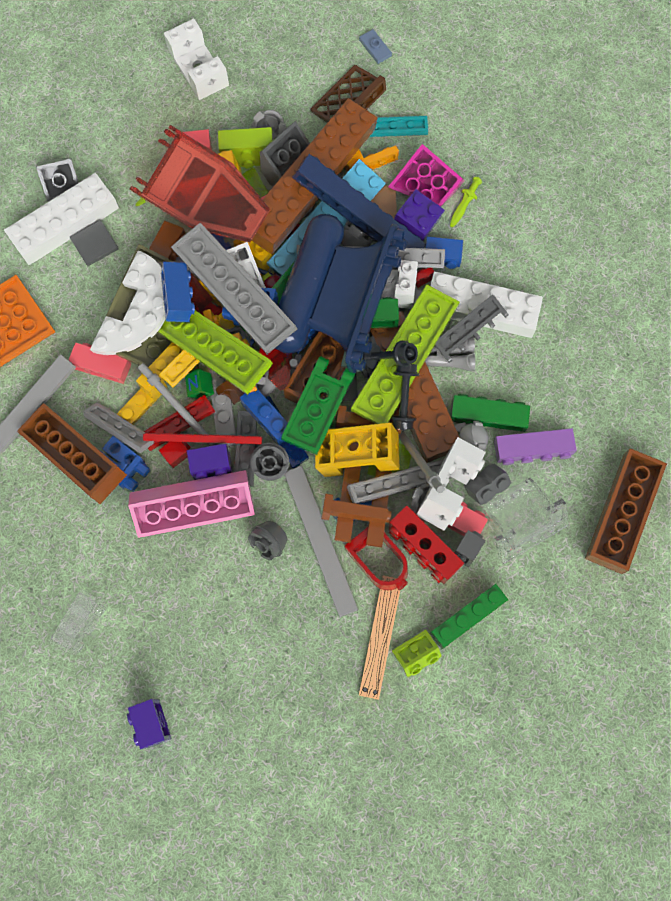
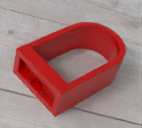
(359, 543)

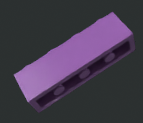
(535, 446)

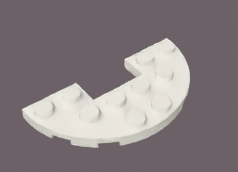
(144, 314)

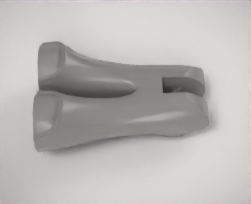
(464, 362)

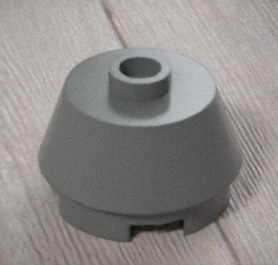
(355, 237)
(269, 461)
(268, 539)

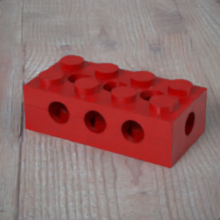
(408, 520)

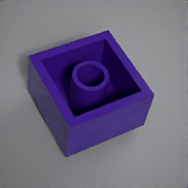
(419, 214)
(209, 461)
(148, 724)

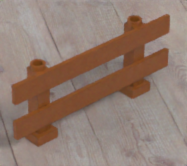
(377, 513)

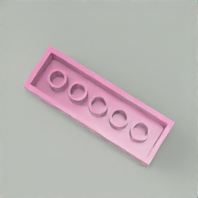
(191, 503)

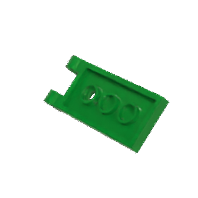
(313, 414)

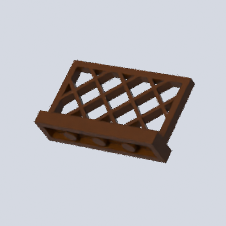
(369, 94)

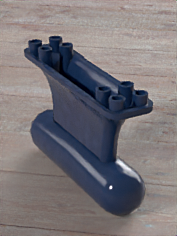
(338, 287)

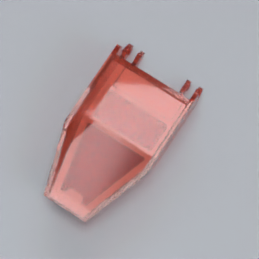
(203, 188)

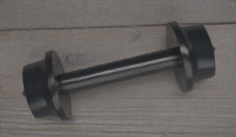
(403, 354)
(403, 421)

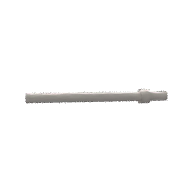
(154, 380)
(431, 477)

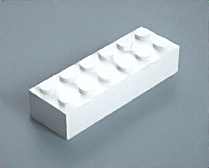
(61, 218)
(521, 306)

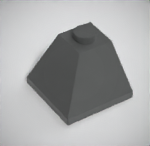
(56, 176)

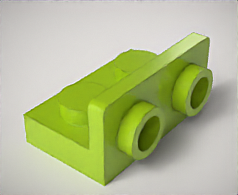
(417, 653)

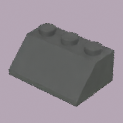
(282, 153)

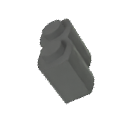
(488, 484)

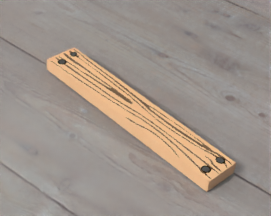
(379, 642)

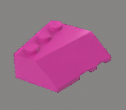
(428, 176)

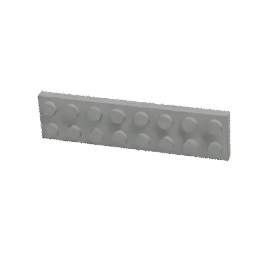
(234, 288)

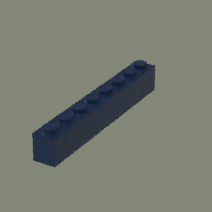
(348, 201)

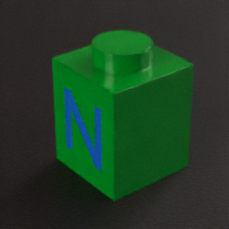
(199, 384)

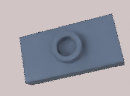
(375, 46)

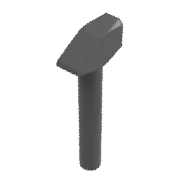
(295, 362)

